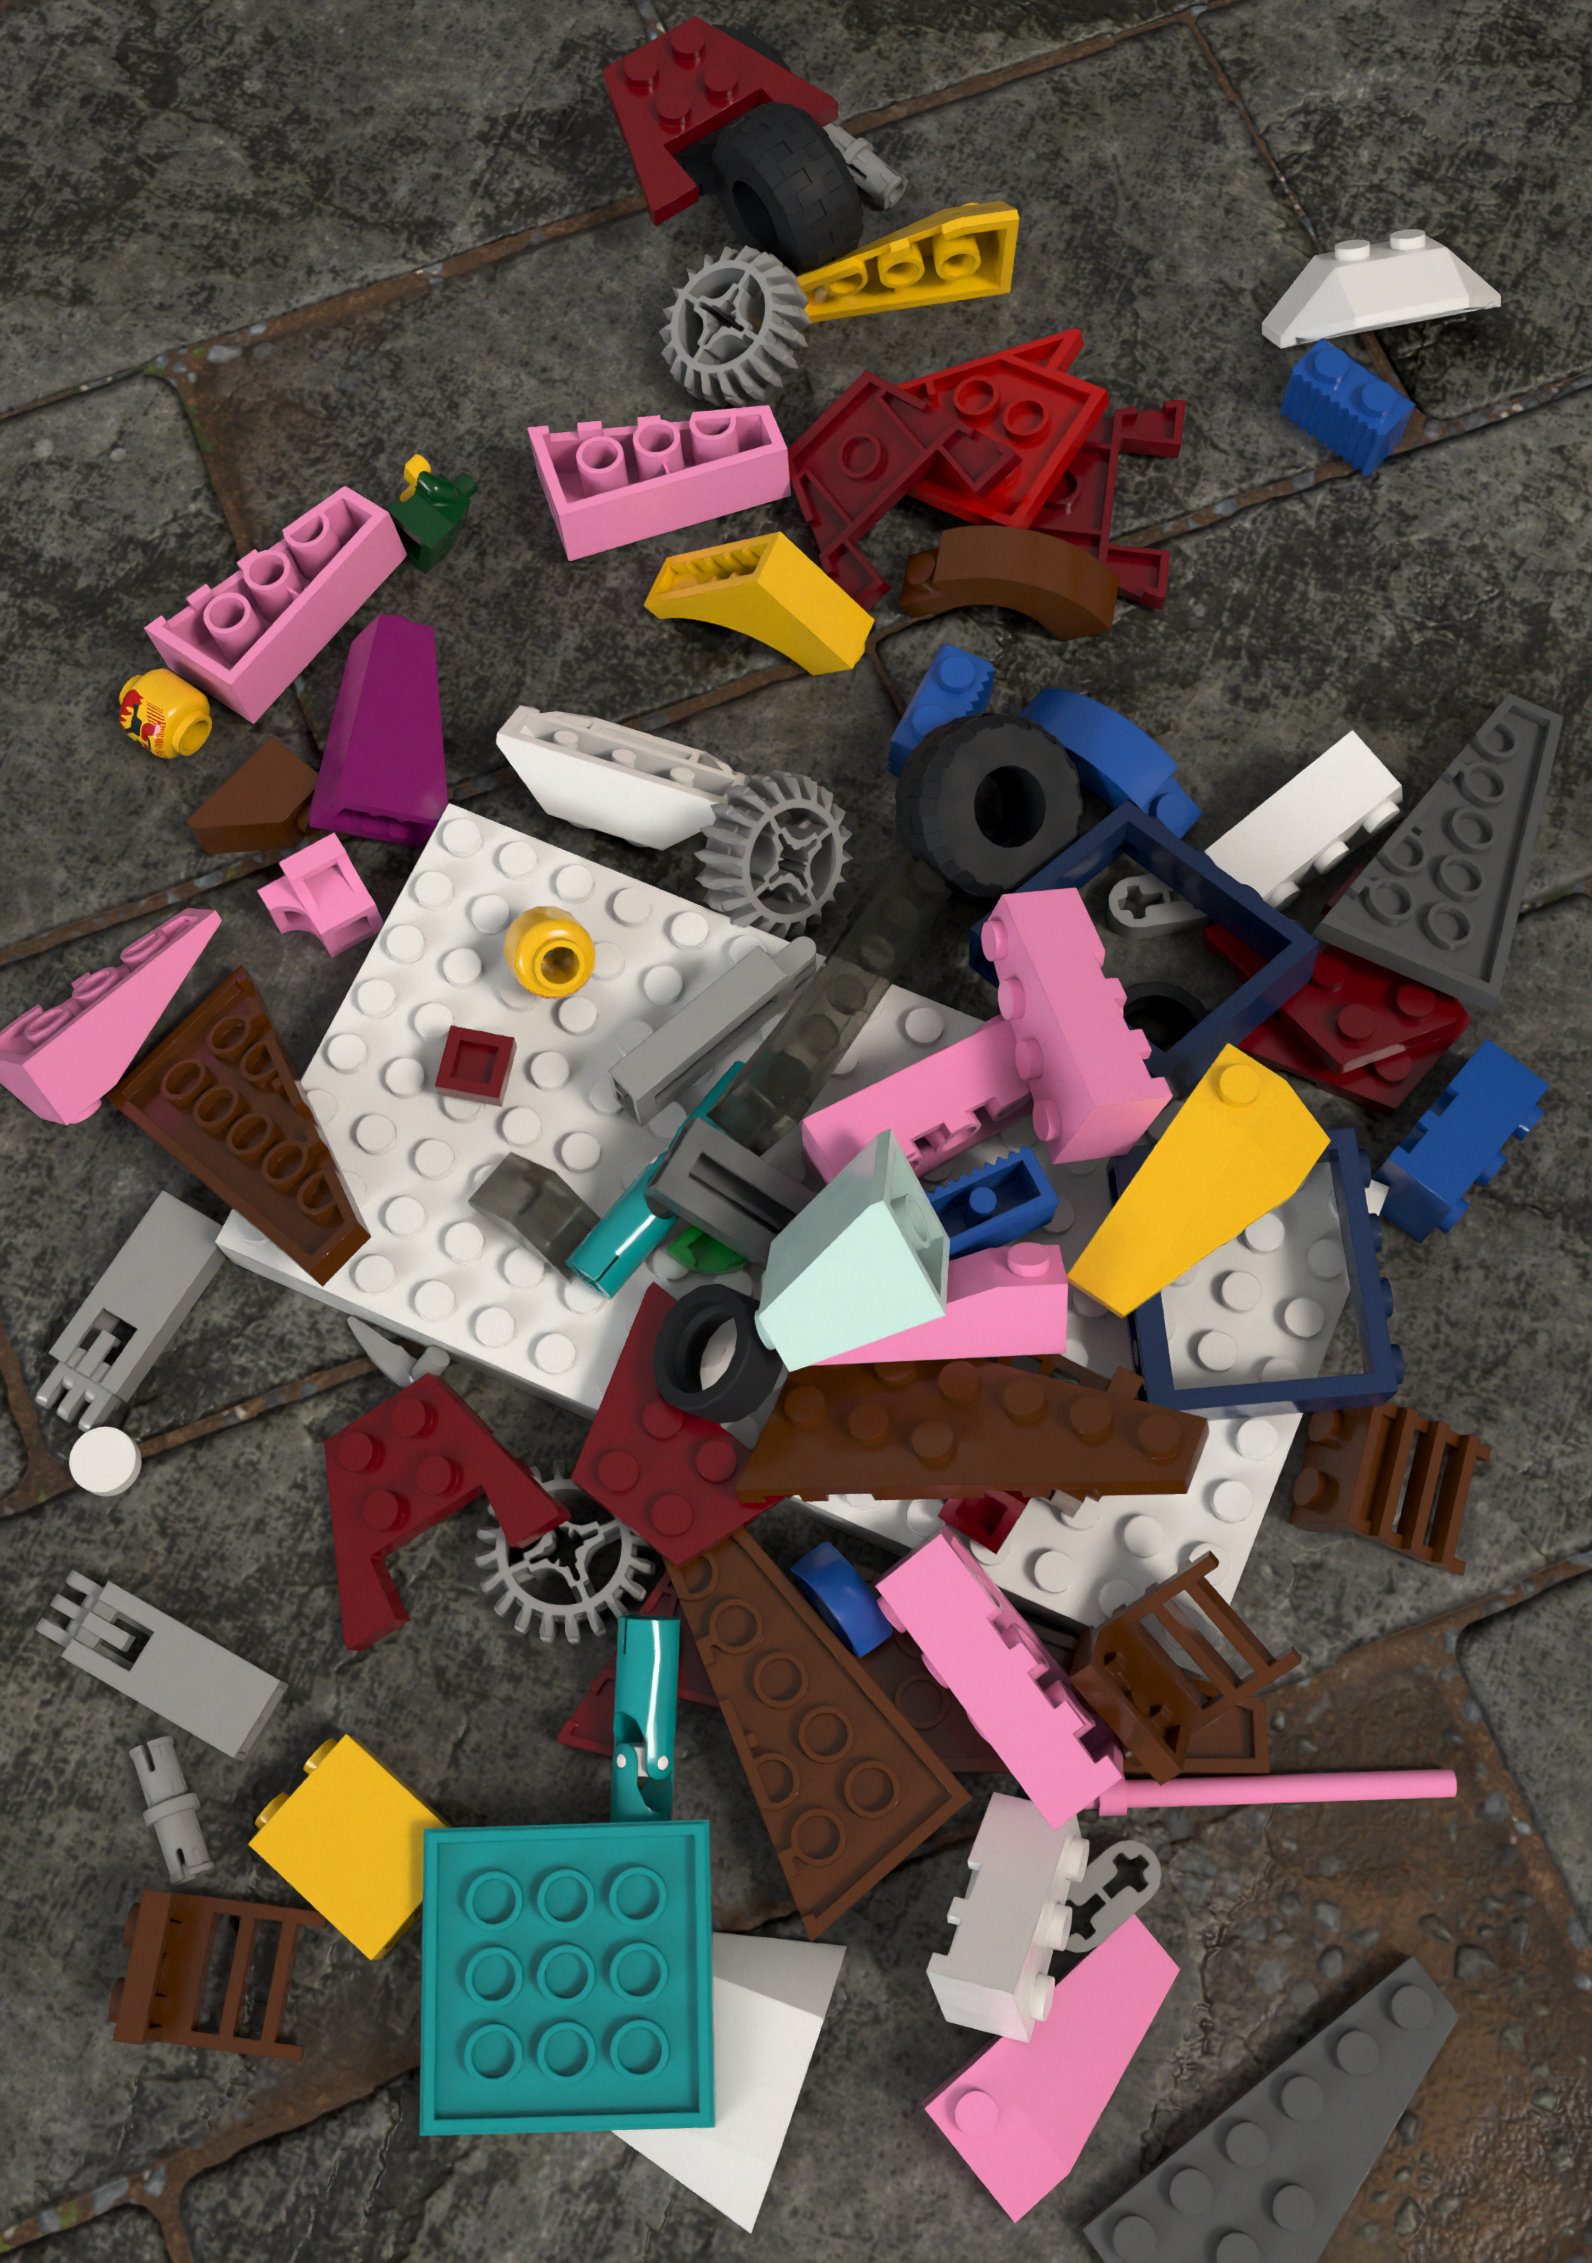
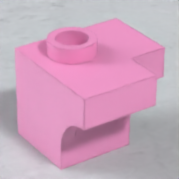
(323, 897)

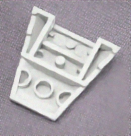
(766, 2028)

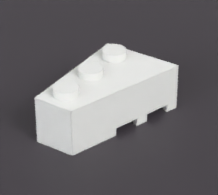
(1311, 823)
(1009, 1921)

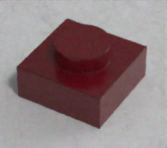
(476, 1066)
(986, 1518)

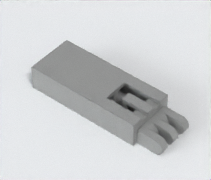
(710, 1028)
(146, 1286)
(176, 1673)

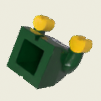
(430, 512)

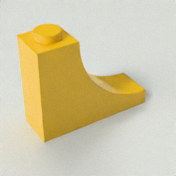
(767, 593)

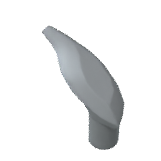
(394, 1360)

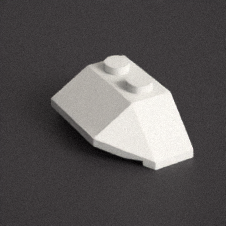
(1375, 289)
(615, 776)

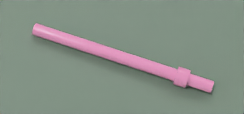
(1275, 1789)

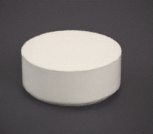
(105, 1461)

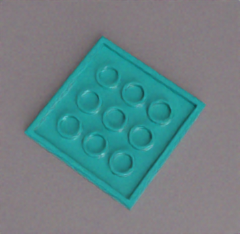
(567, 1978)

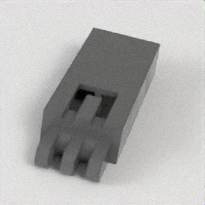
(726, 1190)

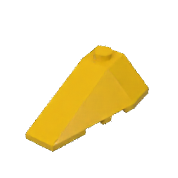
(933, 261)
(1214, 1172)

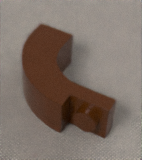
(1013, 570)

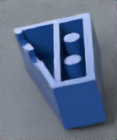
(1459, 1141)

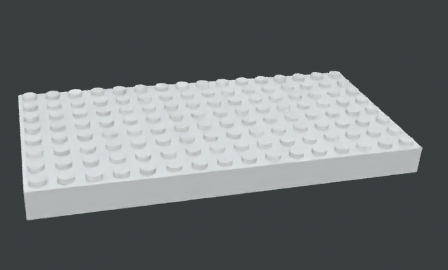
(462, 1284)

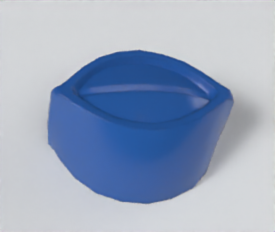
(842, 1599)

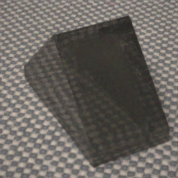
(536, 1211)

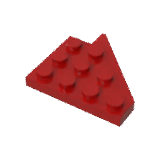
(1024, 404)

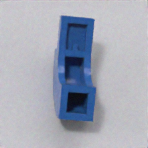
(1114, 757)

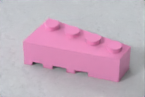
(657, 475)
(282, 605)
(1070, 1027)
(931, 1107)
(1001, 1676)

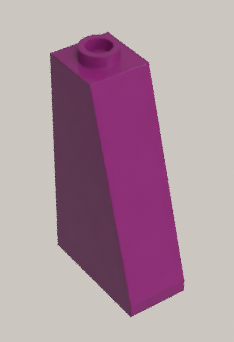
(385, 739)

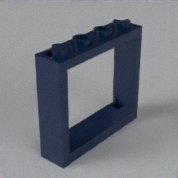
(1214, 892)
(1370, 1298)

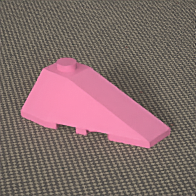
(80, 1049)
(995, 1307)
(1030, 2107)

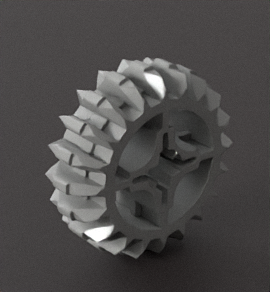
(748, 293)
(756, 853)
(538, 1565)

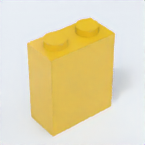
(352, 1844)

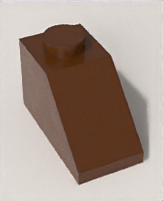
(259, 805)

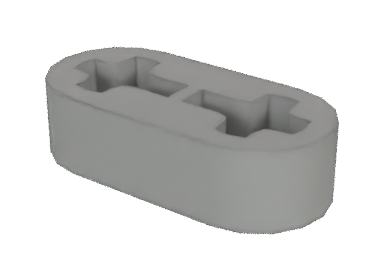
(1160, 917)
(1122, 1903)

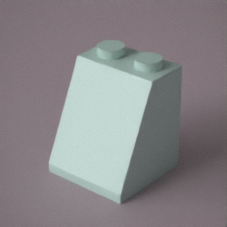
(855, 1262)

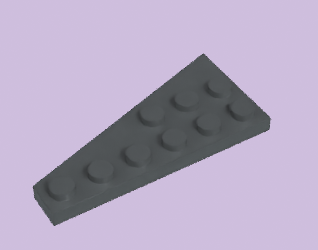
(1455, 871)
(1292, 2147)

